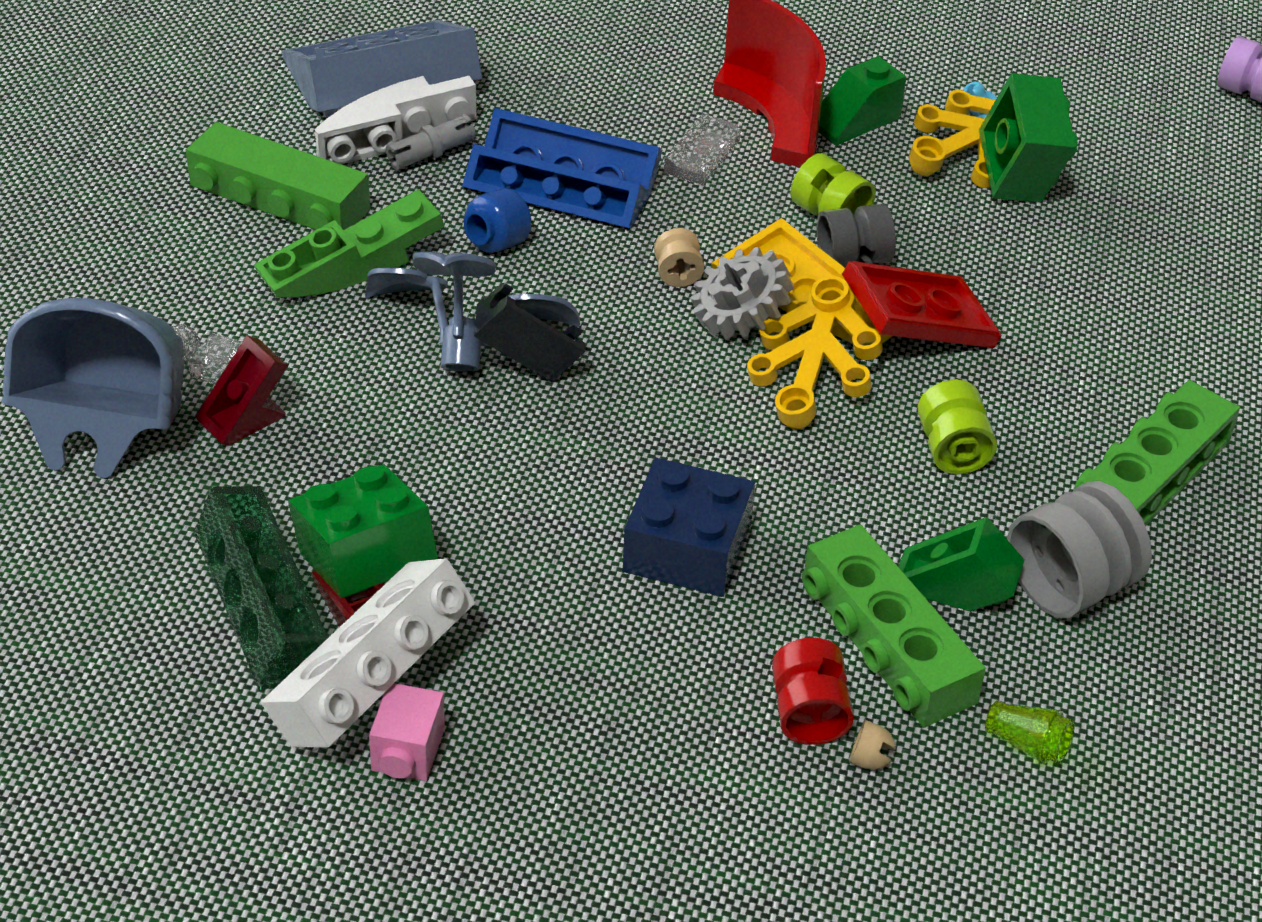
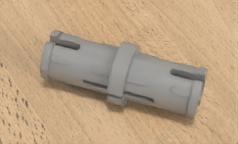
(430, 142)

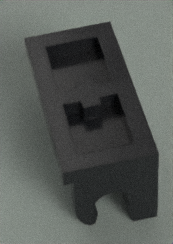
(525, 336)

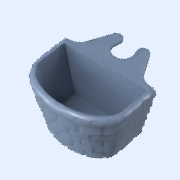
(92, 372)

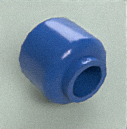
(497, 220)

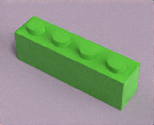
(277, 178)

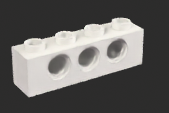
(368, 653)

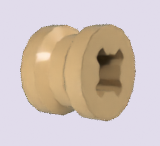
(679, 257)

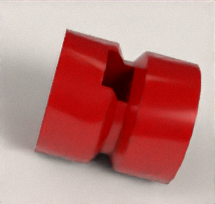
(812, 691)

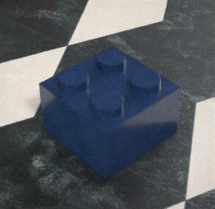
(688, 526)

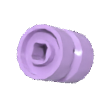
(1242, 68)

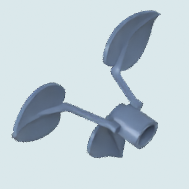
(459, 346)

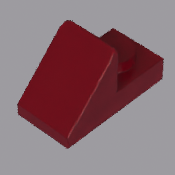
(240, 396)

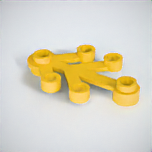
(929, 152)
(827, 302)

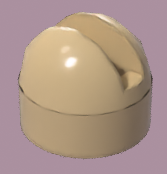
(868, 745)

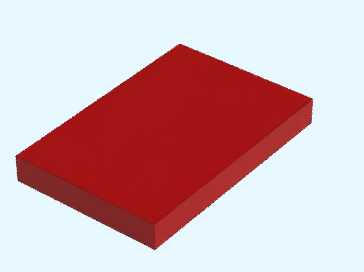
(921, 304)

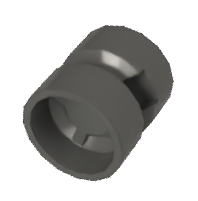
(861, 236)

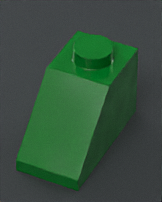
(862, 101)
(964, 566)

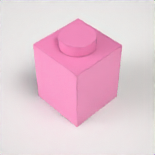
(407, 732)

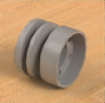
(1080, 549)

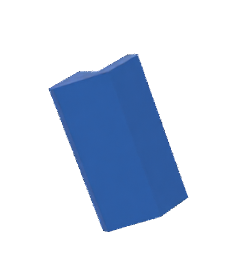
(564, 168)

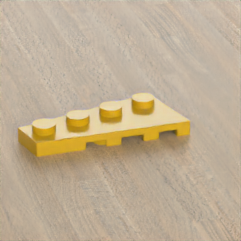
(805, 264)

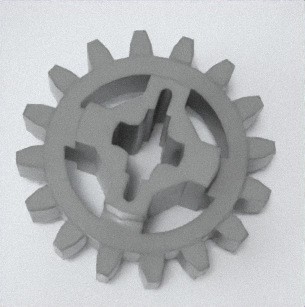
(742, 293)

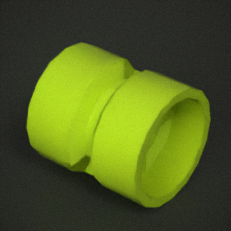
(828, 185)
(957, 427)

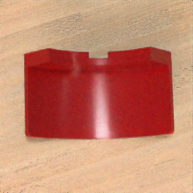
(775, 70)

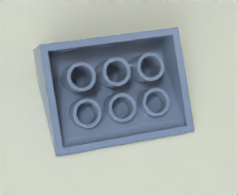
(355, 66)

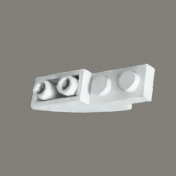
(392, 114)

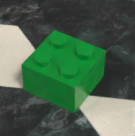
(1027, 138)
(362, 529)

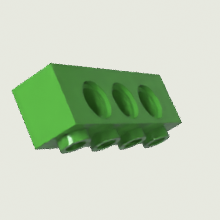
(1167, 448)
(893, 626)

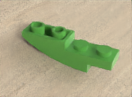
(342, 258)

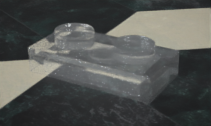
(702, 149)

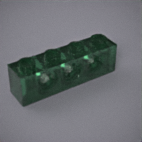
(258, 582)

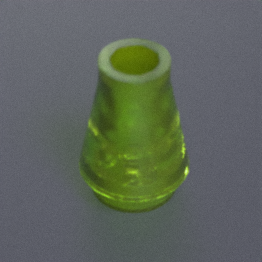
(1034, 730)

